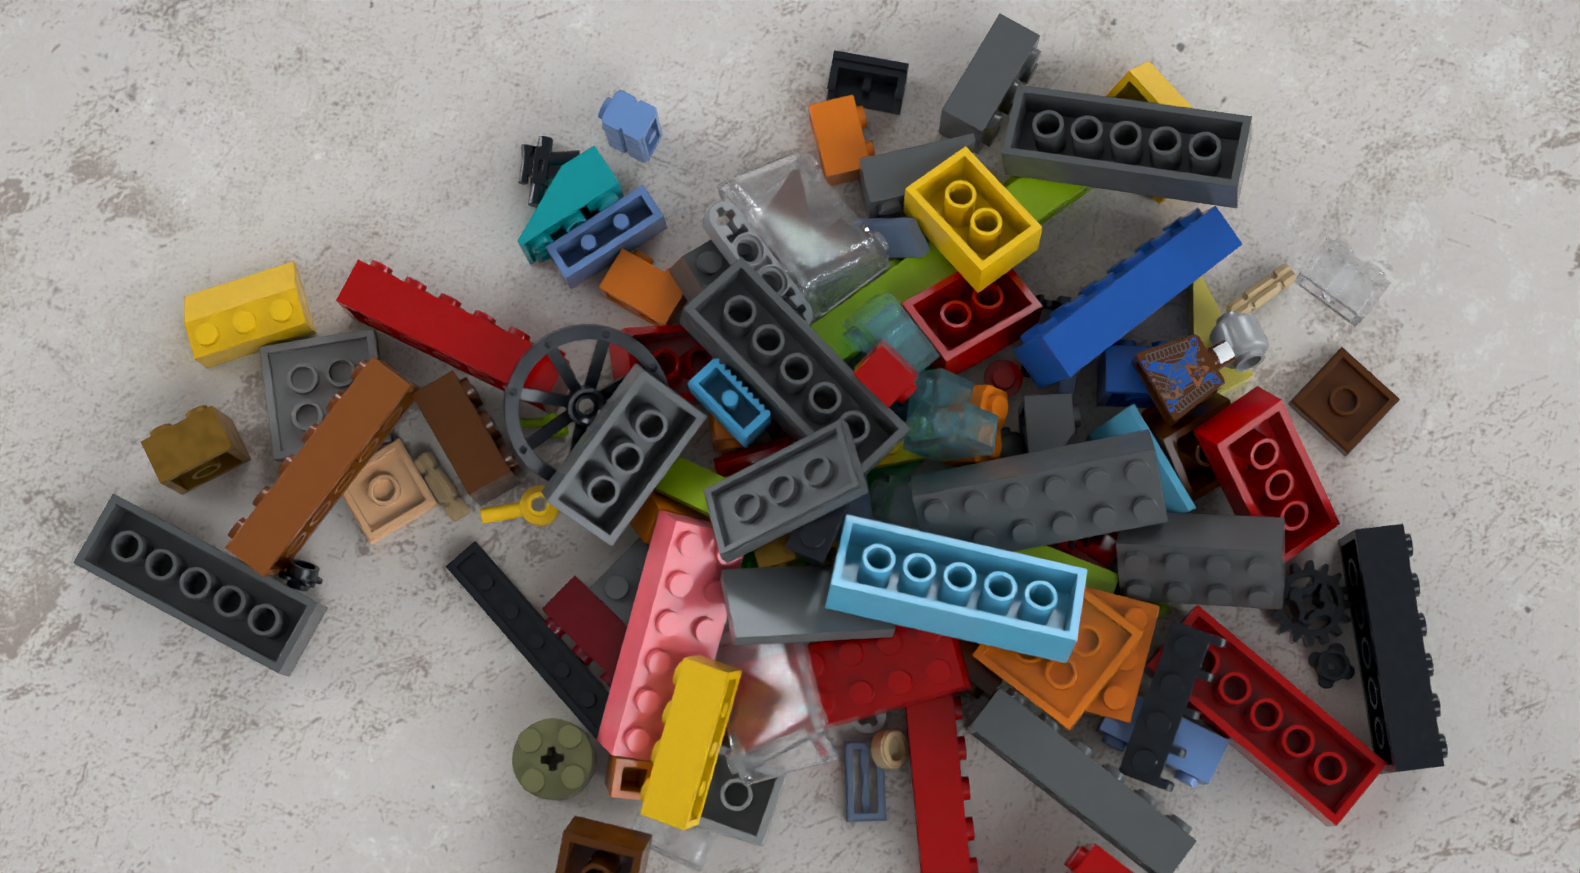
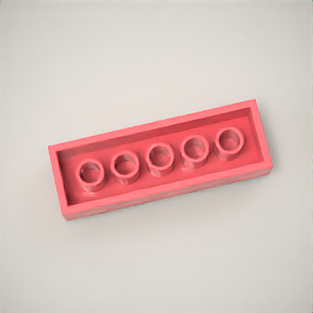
(673, 617)

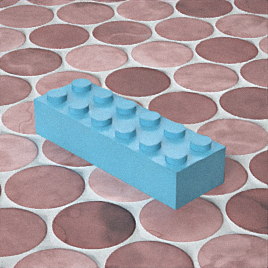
(957, 588)

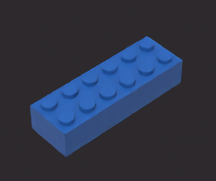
(1125, 296)

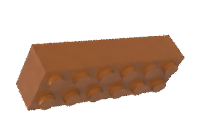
(322, 468)

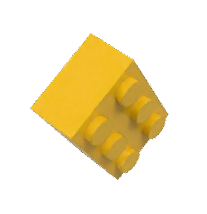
(972, 219)

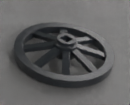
(548, 345)

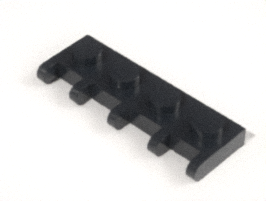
(1167, 704)

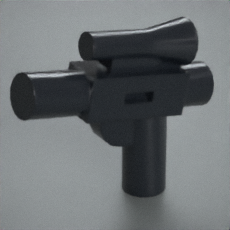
(541, 165)

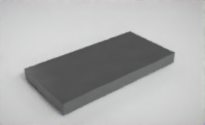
(785, 491)
(789, 607)

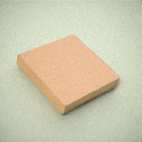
(388, 493)

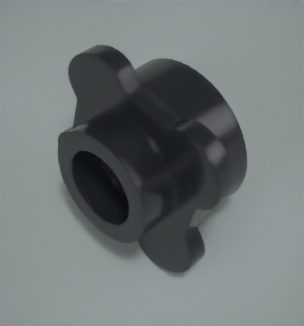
(301, 575)
(1336, 655)

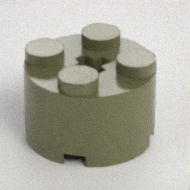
(537, 743)

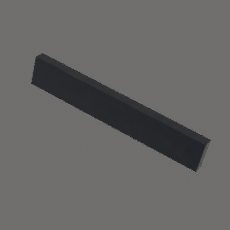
(531, 636)

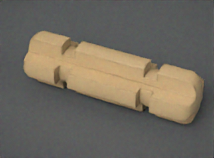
(1263, 290)
(442, 486)

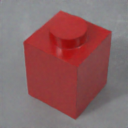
(887, 374)

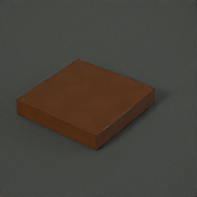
(1343, 401)

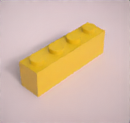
(690, 741)

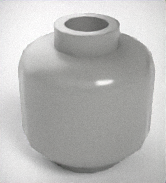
(1245, 338)

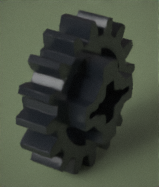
(1324, 608)

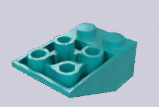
(575, 195)

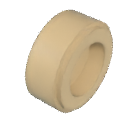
(889, 749)

